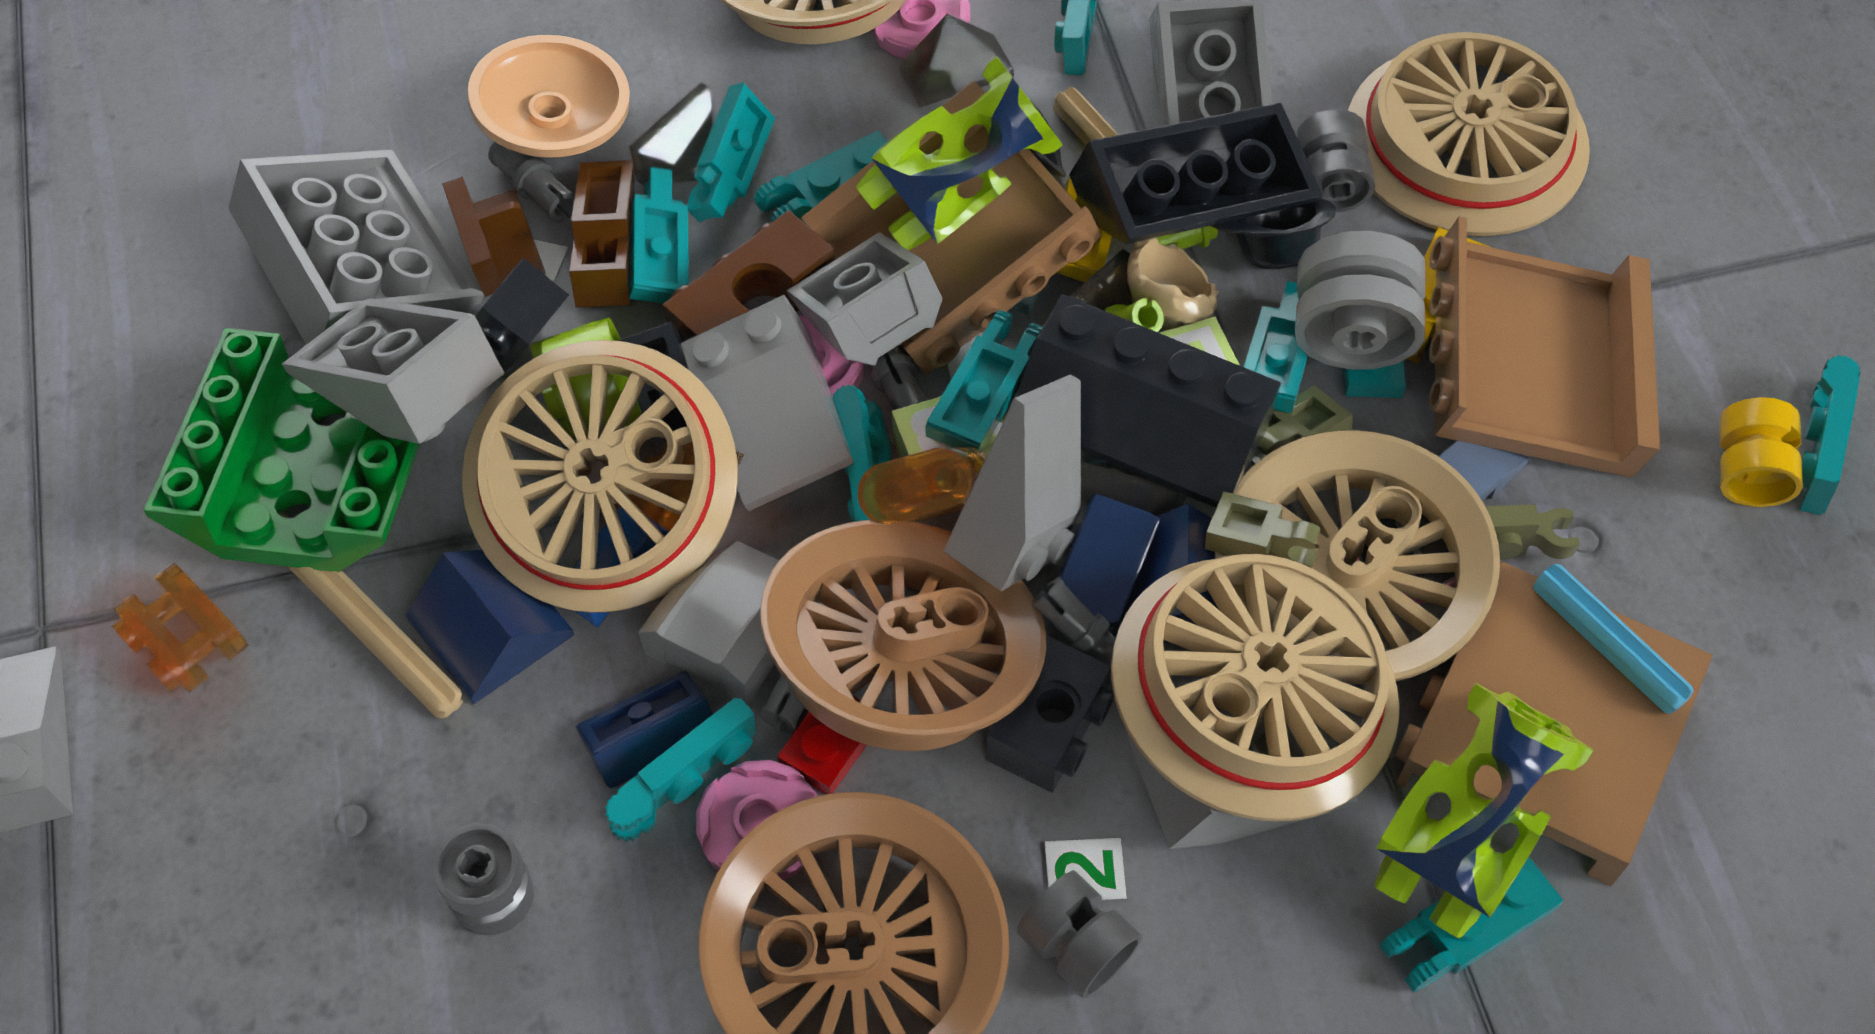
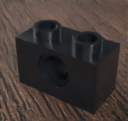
(518, 311)
(1045, 749)

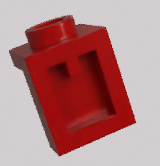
(820, 754)

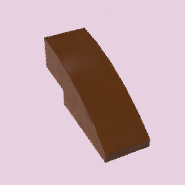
(602, 233)

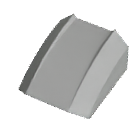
(869, 299)
(714, 622)

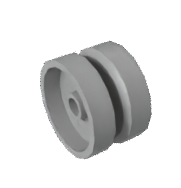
(1360, 300)

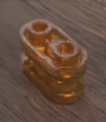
(920, 485)
(177, 662)

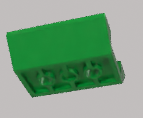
(258, 450)

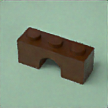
(765, 265)

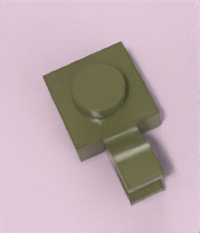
(1311, 415)
(1256, 527)
(1523, 527)

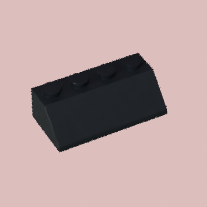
(1194, 174)
(1154, 400)

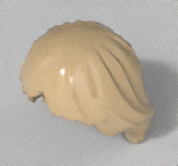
(1172, 281)

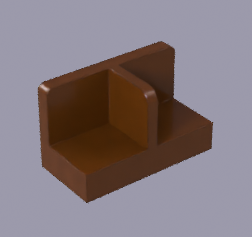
(492, 234)

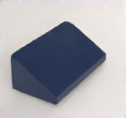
(1108, 555)
(643, 727)

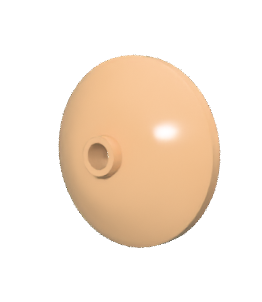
(548, 96)

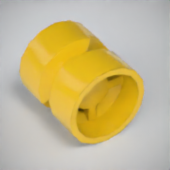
(1760, 452)

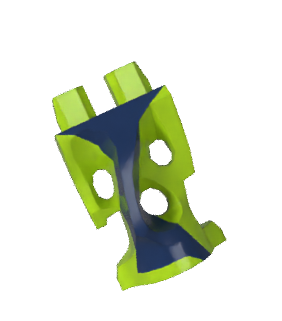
(931, 180)
(1457, 848)

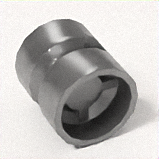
(1338, 157)
(483, 879)
(1083, 938)

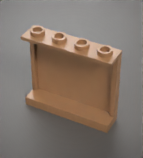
(987, 261)
(1543, 356)
(1557, 671)

